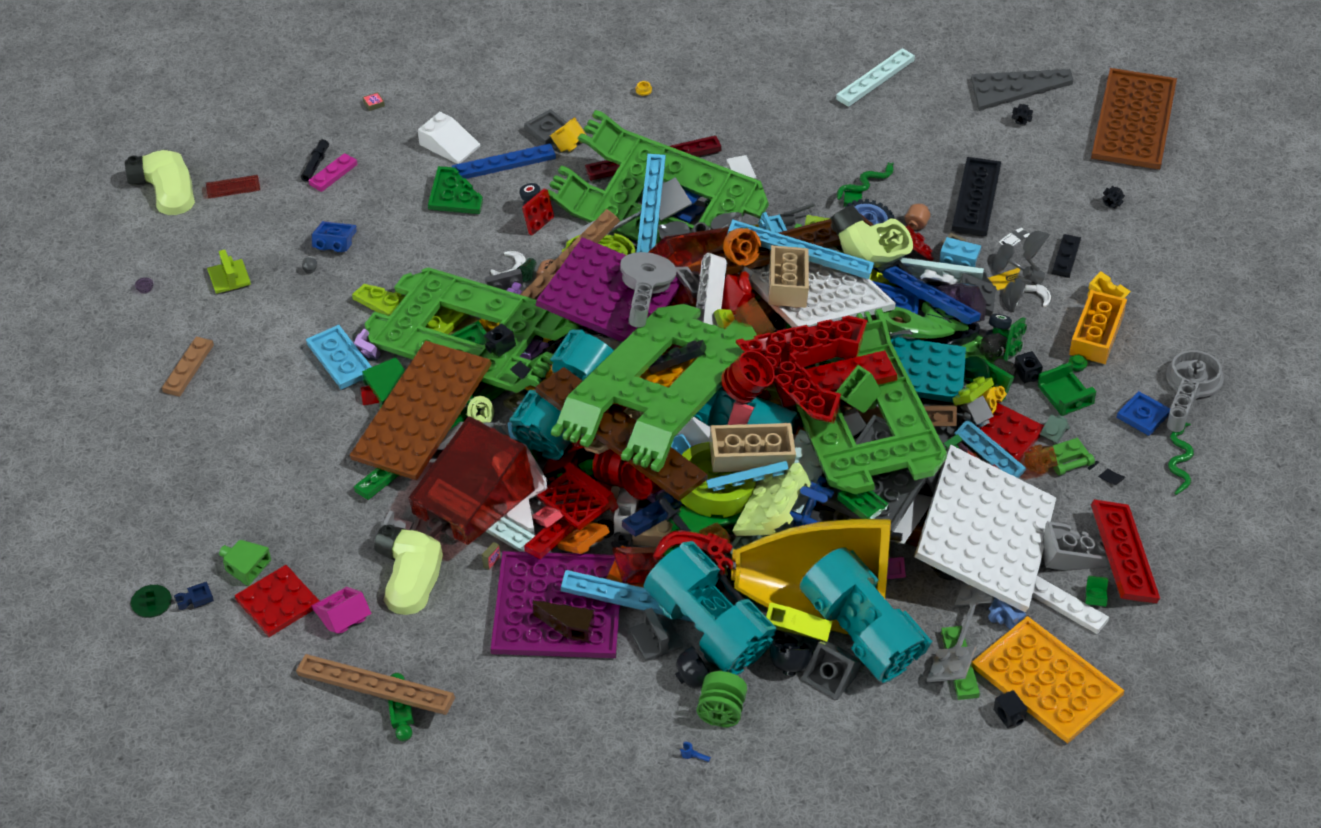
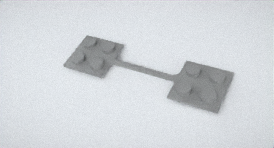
(672, 201)
(955, 661)

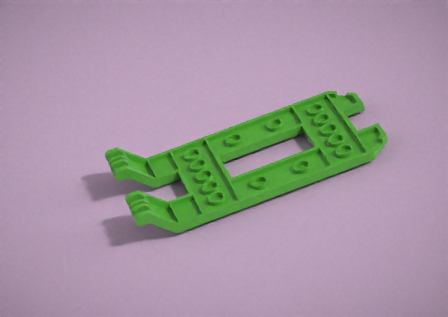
(724, 187)
(428, 291)
(663, 407)
(913, 435)

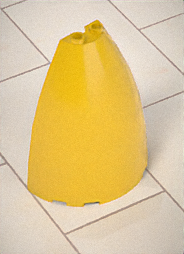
(777, 563)

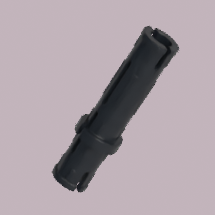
(316, 156)

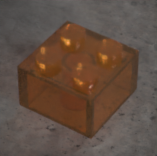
(753, 316)

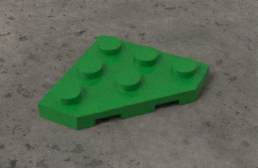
(453, 193)

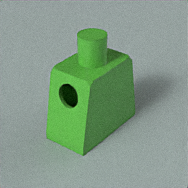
(860, 389)
(245, 560)

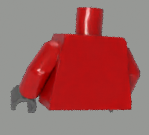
(737, 290)

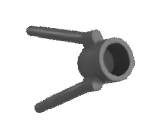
(789, 217)

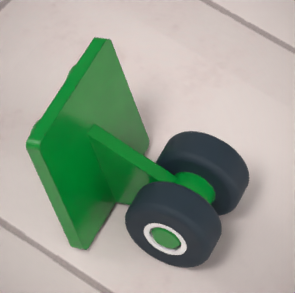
(1001, 325)

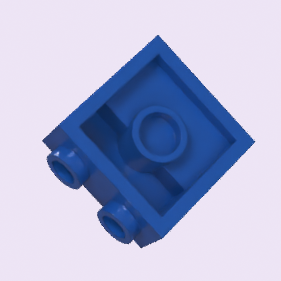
(333, 236)

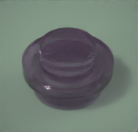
(144, 285)

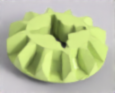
(487, 410)

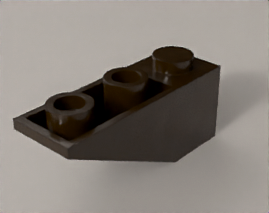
(567, 620)

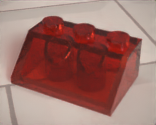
(635, 563)

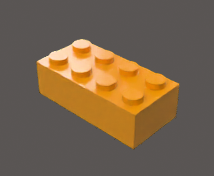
(1098, 326)

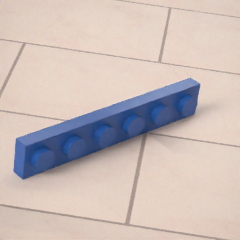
(506, 161)
(932, 295)

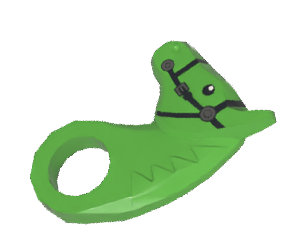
(932, 325)

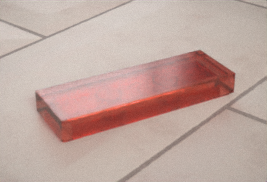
(233, 186)

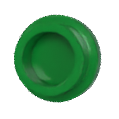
(1079, 362)

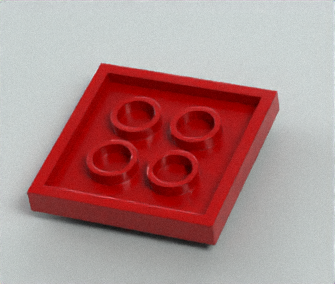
(1012, 431)
(277, 600)

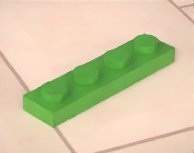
(967, 687)

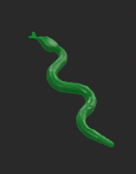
(863, 179)
(1181, 458)

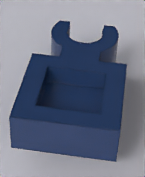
(196, 595)

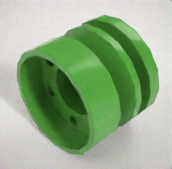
(722, 699)

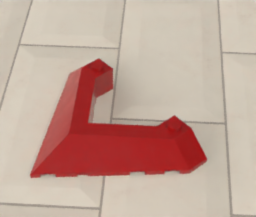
(803, 346)

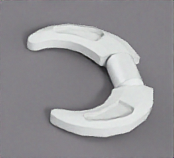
(519, 259)
(1040, 290)

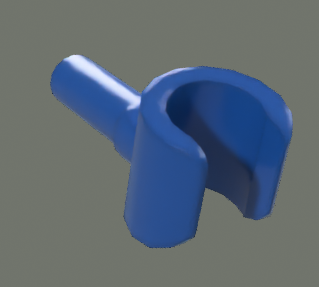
(689, 752)

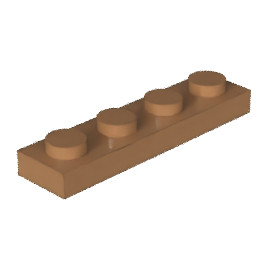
(187, 366)

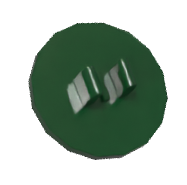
(975, 368)
(151, 601)

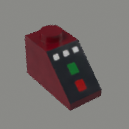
(555, 468)

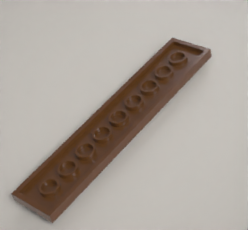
(815, 233)
(678, 474)

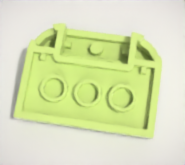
(771, 502)

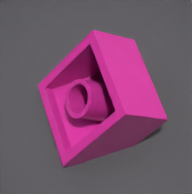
(342, 609)

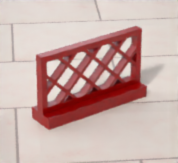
(587, 488)

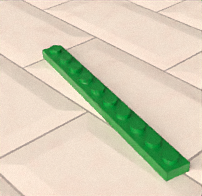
(380, 478)

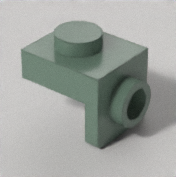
(1055, 428)

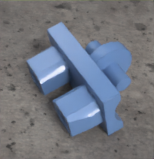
(1003, 613)

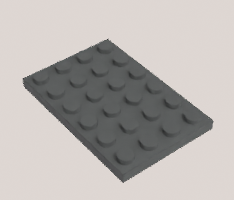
(894, 487)

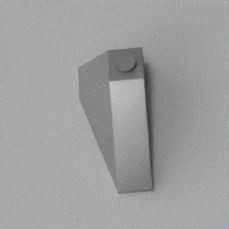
(1071, 550)

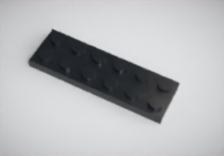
(976, 196)

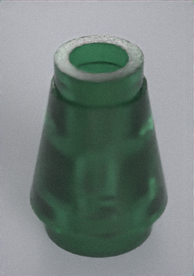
(527, 269)

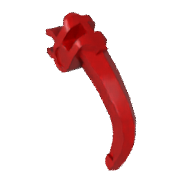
(708, 543)

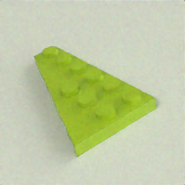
(386, 302)

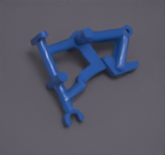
(816, 493)

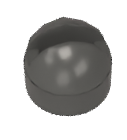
(309, 265)

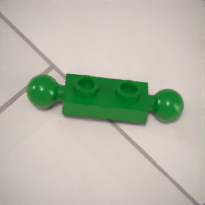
(401, 716)

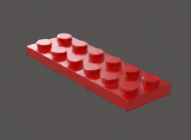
(833, 375)
(1125, 551)

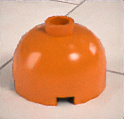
(741, 246)

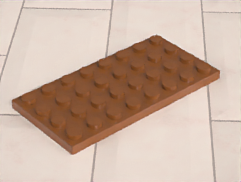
(1134, 118)
(420, 410)

